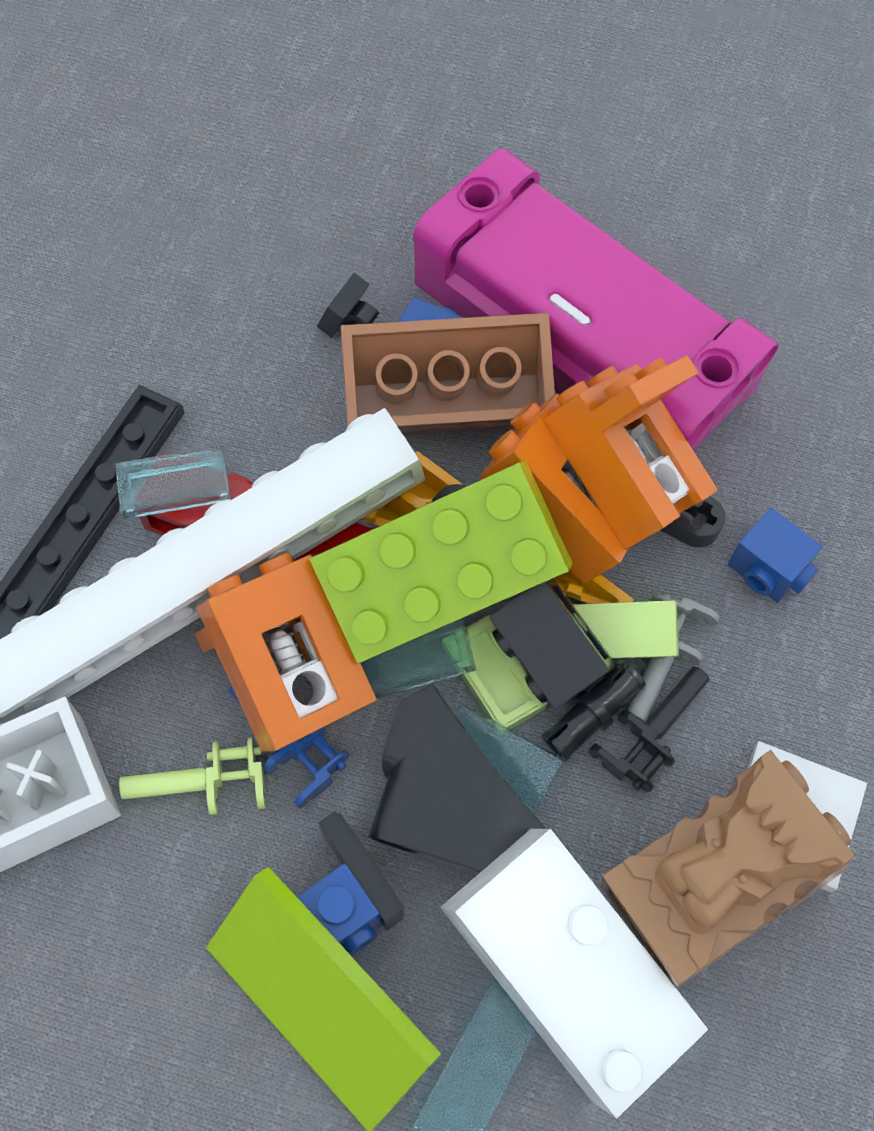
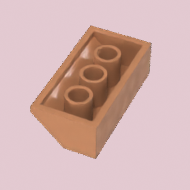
(448, 371)

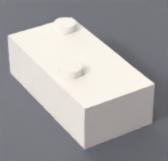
(575, 970)

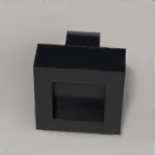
(348, 307)

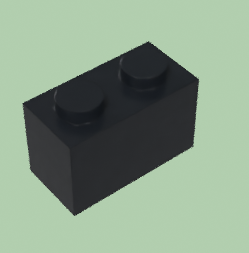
(551, 643)

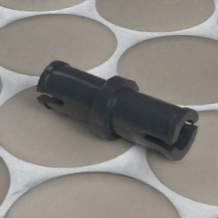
(593, 710)

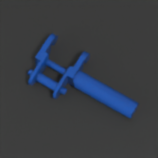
(297, 751)

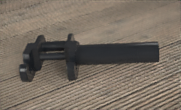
(651, 730)

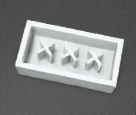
(49, 783)

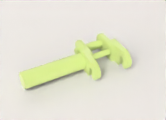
(200, 778)

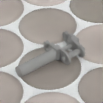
(659, 668)

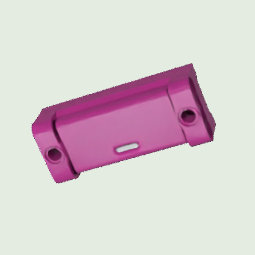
(517, 250)

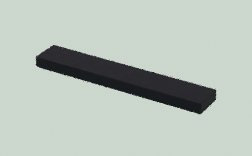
(84, 509)

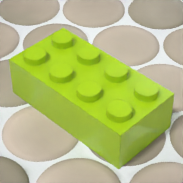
(442, 562)

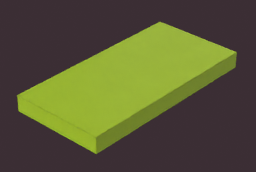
(321, 1000)

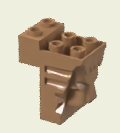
(728, 869)

